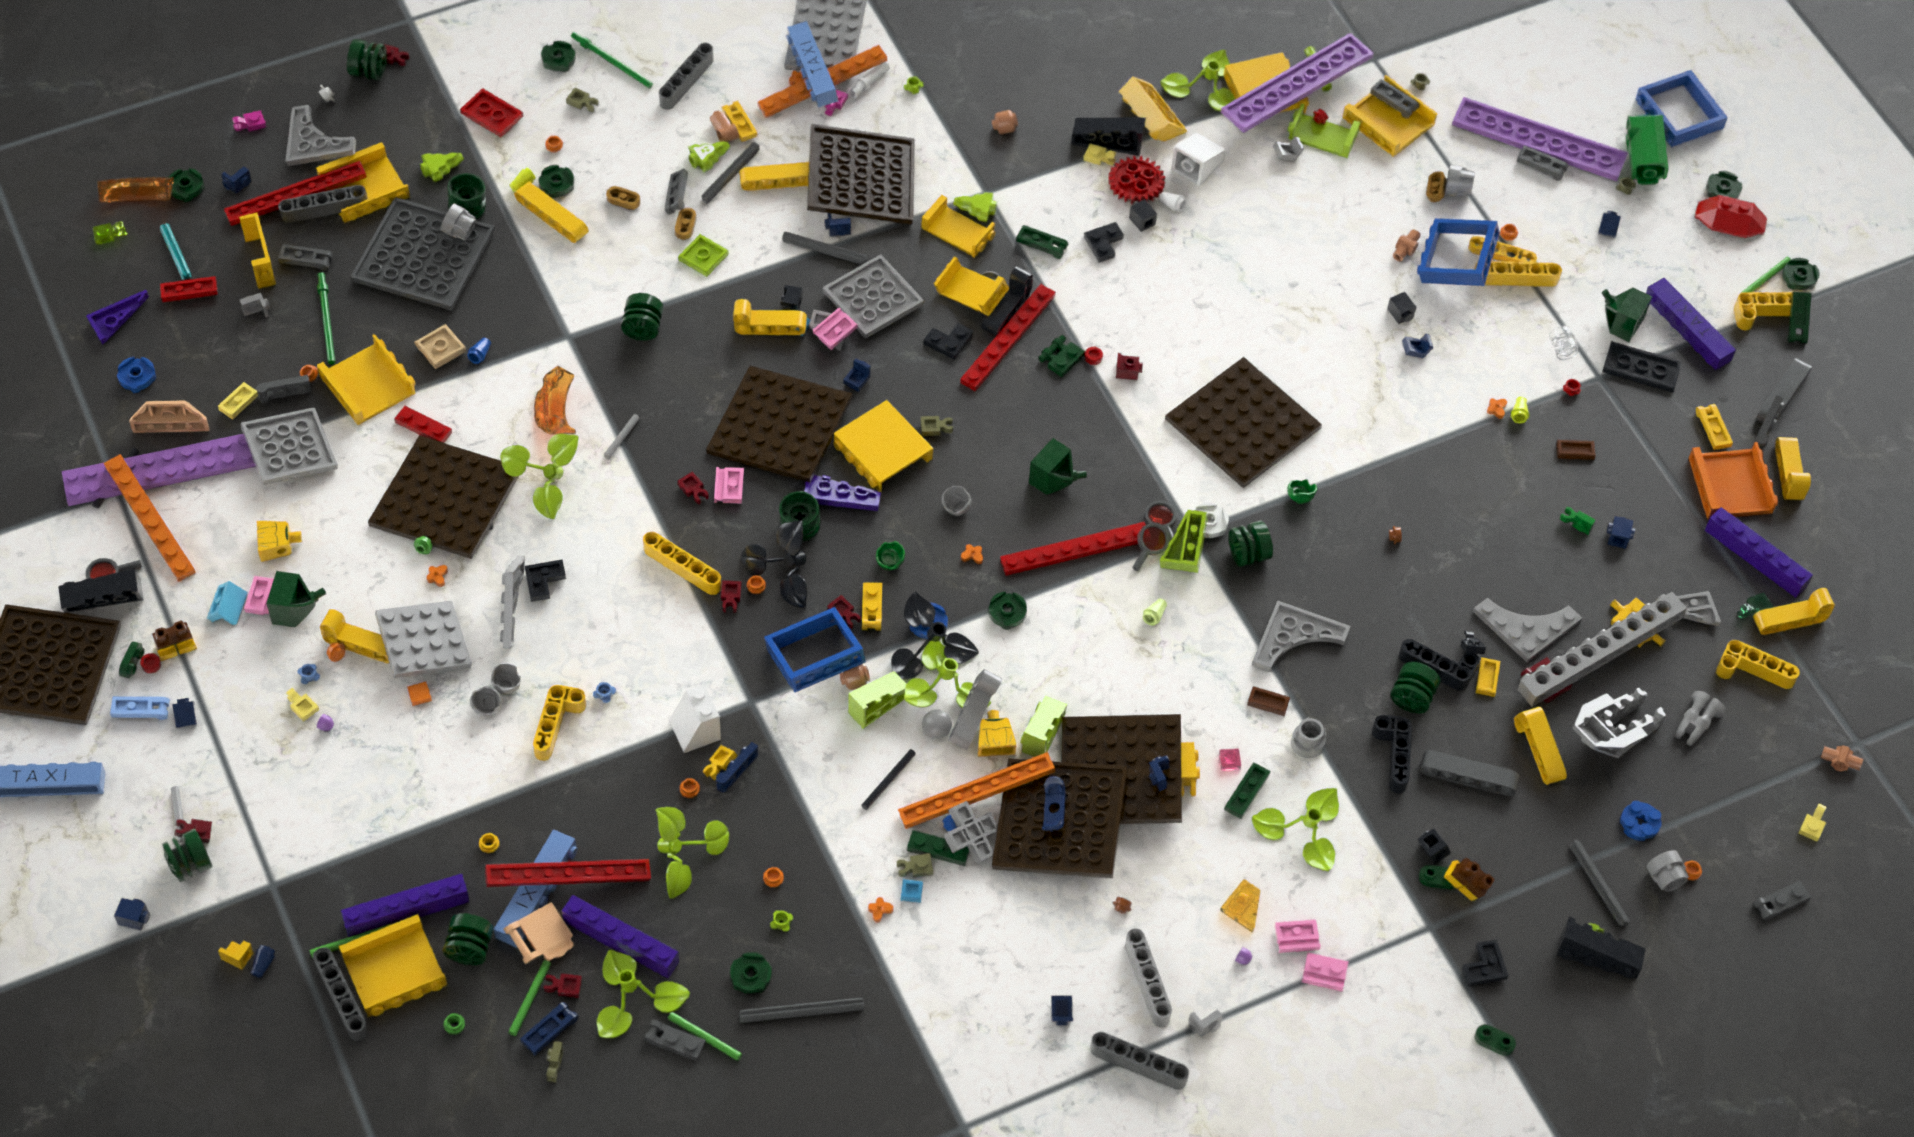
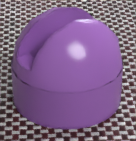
(325, 723)
(1244, 956)

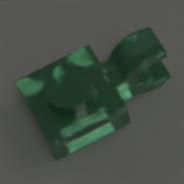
(1754, 604)

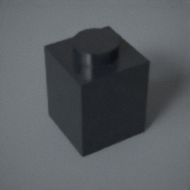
(1142, 215)
(1401, 307)

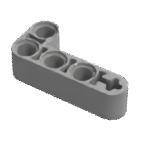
(974, 707)

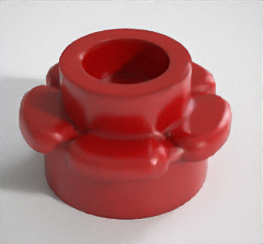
(1320, 116)
(1574, 384)

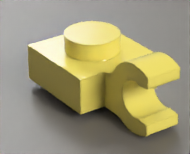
(1097, 155)
(302, 706)
(1813, 825)

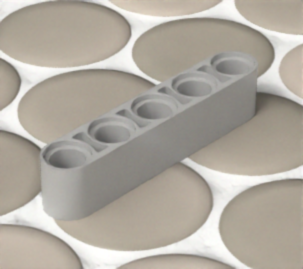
(1148, 986)

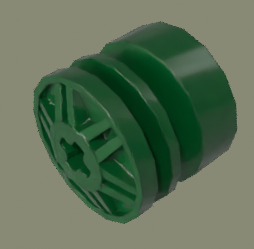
(366, 59)
(467, 192)
(642, 316)
(801, 507)
(1250, 543)
(1415, 687)
(187, 855)
(468, 939)

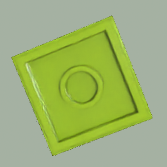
(703, 255)

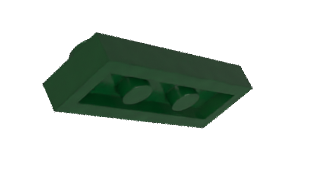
(1247, 790)
(937, 847)

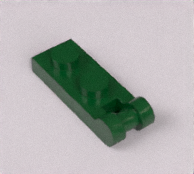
(1042, 241)
(1799, 316)

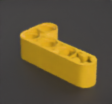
(1760, 304)
(767, 321)
(1793, 481)
(1795, 615)
(355, 639)
(1780, 674)
(553, 722)
(1542, 744)

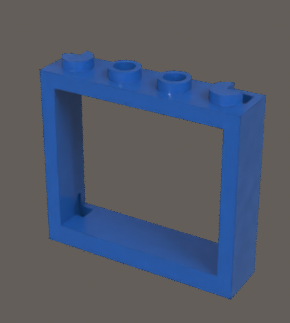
(1689, 80)
(1459, 276)
(822, 669)

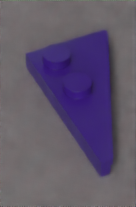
(111, 318)

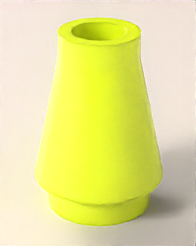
(522, 178)
(1520, 410)

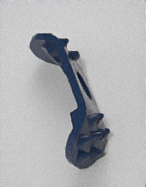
(1054, 794)

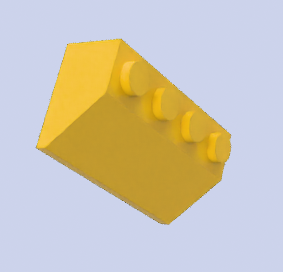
(1148, 103)

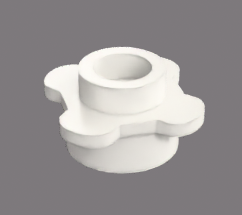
(326, 94)

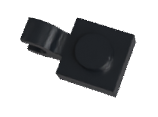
(1471, 644)

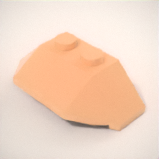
(168, 417)

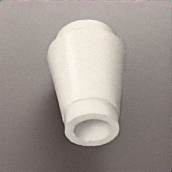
(1173, 201)

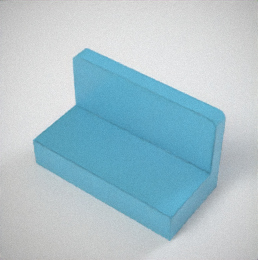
(227, 603)

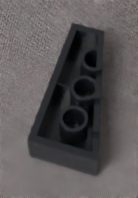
(1114, 134)
(101, 591)
(1600, 950)

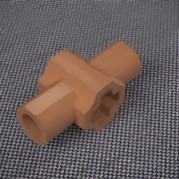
(1406, 245)
(1841, 758)

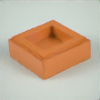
(419, 693)

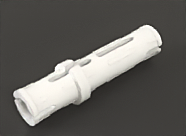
(864, 82)

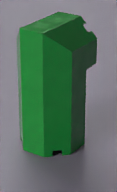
(1646, 148)

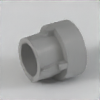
(1459, 181)
(458, 222)
(1308, 738)
(1668, 871)

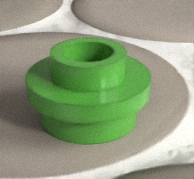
(423, 545)
(454, 1018)

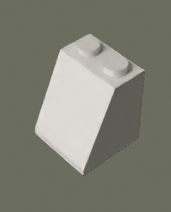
(1196, 158)
(696, 720)

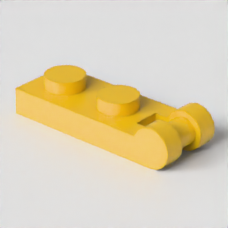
(738, 117)
(1714, 426)
(872, 606)

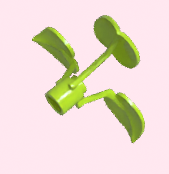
(1214, 66)
(547, 498)
(918, 691)
(1321, 806)
(670, 824)
(621, 970)

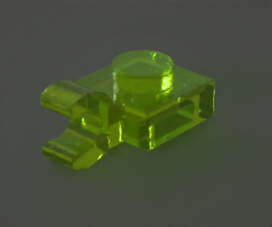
(106, 232)

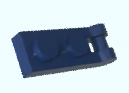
(737, 767)
(548, 1028)

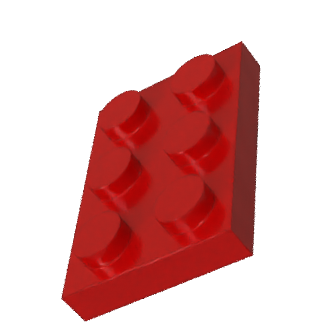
(491, 112)

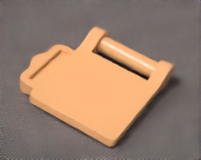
(544, 931)

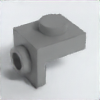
(1289, 151)
(254, 304)
(1204, 1026)

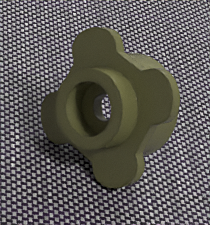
(1420, 81)
(1626, 185)

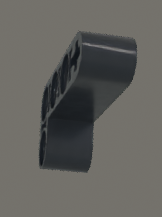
(1019, 289)
(1415, 652)
(1397, 754)

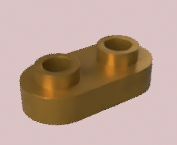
(1436, 186)
(625, 198)
(685, 223)

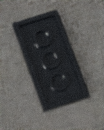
(1642, 366)

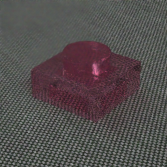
(1230, 759)

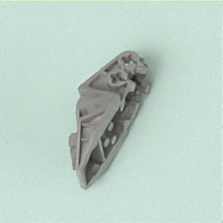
(1598, 716)

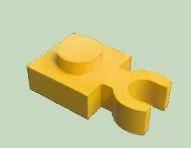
(719, 761)

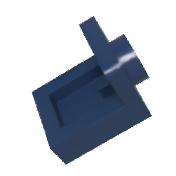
(237, 181)
(1609, 224)
(837, 227)
(1417, 347)
(858, 375)
(184, 713)
(1156, 775)
(1061, 1009)

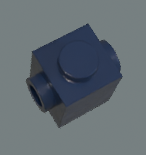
(1620, 532)

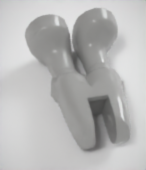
(1695, 724)

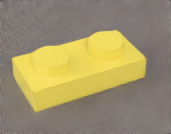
(238, 400)

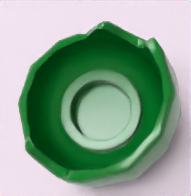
(1301, 491)
(890, 555)

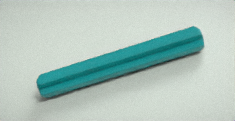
(175, 251)

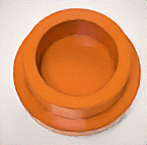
(554, 144)
(1509, 232)
(309, 370)
(756, 585)
(336, 652)
(689, 788)
(1693, 869)
(773, 877)

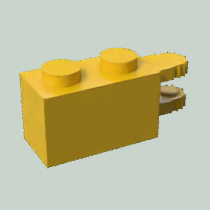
(1190, 772)

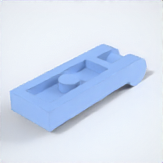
(139, 707)

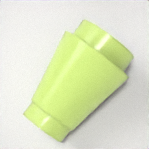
(1154, 612)

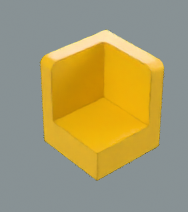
(237, 954)

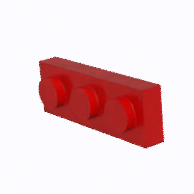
(188, 289)
(422, 424)

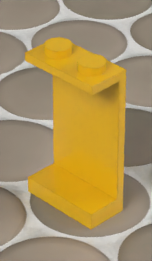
(956, 228)
(261, 267)
(970, 287)

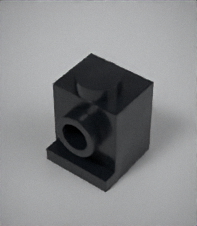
(792, 298)
(1434, 845)

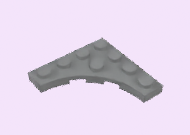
(311, 145)
(512, 580)
(1292, 627)
(1526, 633)

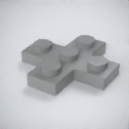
(971, 832)

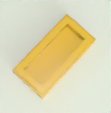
(1487, 677)

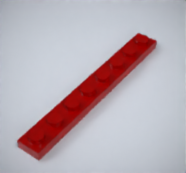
(321, 183)
(1007, 337)
(1070, 549)
(567, 872)

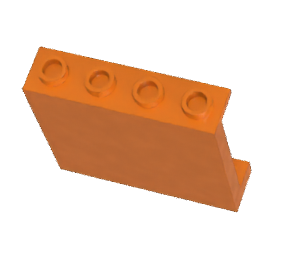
(1733, 481)

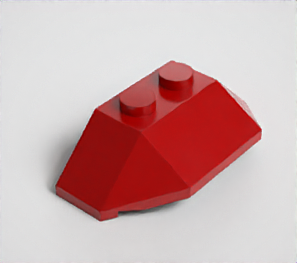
(1731, 216)

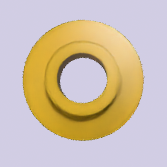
(486, 838)

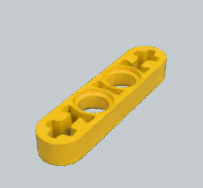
(1502, 250)

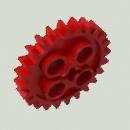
(1136, 179)

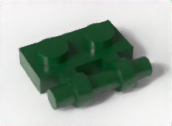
(1065, 359)

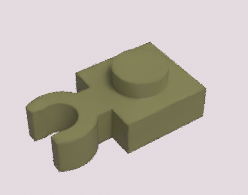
(581, 99)
(932, 425)
(918, 865)
(555, 1057)

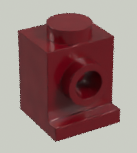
(1128, 367)

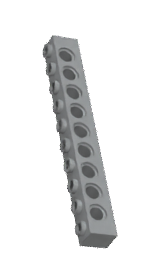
(1672, 610)

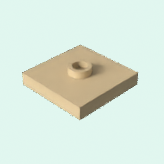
(440, 346)

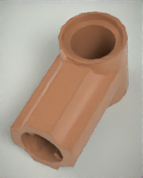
(725, 130)

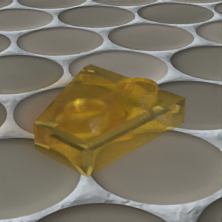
(1243, 905)

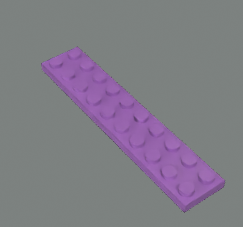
(1296, 83)
(1541, 137)
(161, 468)

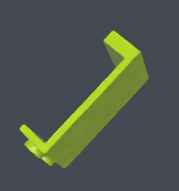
(1325, 137)

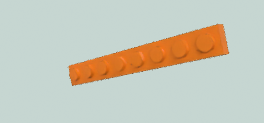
(838, 74)
(149, 518)
(977, 790)

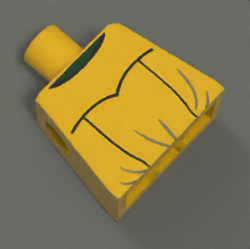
(275, 539)
(996, 736)

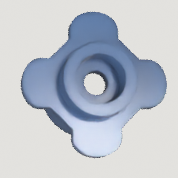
(308, 668)
(604, 687)

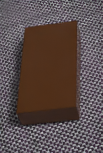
(1575, 449)
(1268, 701)

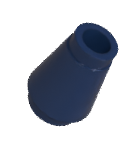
(262, 960)

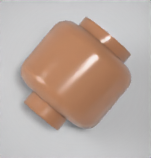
(1005, 122)
(855, 677)

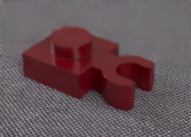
(395, 55)
(693, 486)
(730, 594)
(845, 610)
(201, 826)
(567, 985)

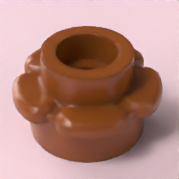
(1395, 534)
(1122, 905)

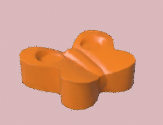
(796, 77)
(1496, 407)
(972, 553)
(436, 575)
(879, 909)

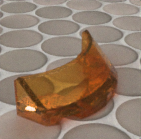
(135, 189)
(551, 402)

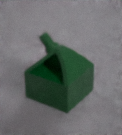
(1625, 312)
(1053, 468)
(291, 599)

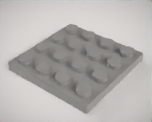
(873, 296)
(289, 446)
(423, 639)

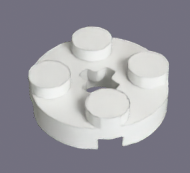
(1220, 518)

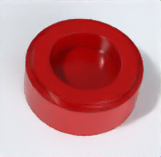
(1093, 355)
(150, 663)

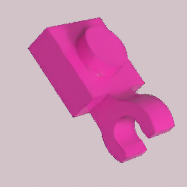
(842, 98)
(252, 121)

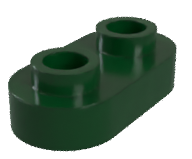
(129, 662)
(1437, 879)
(1494, 1040)

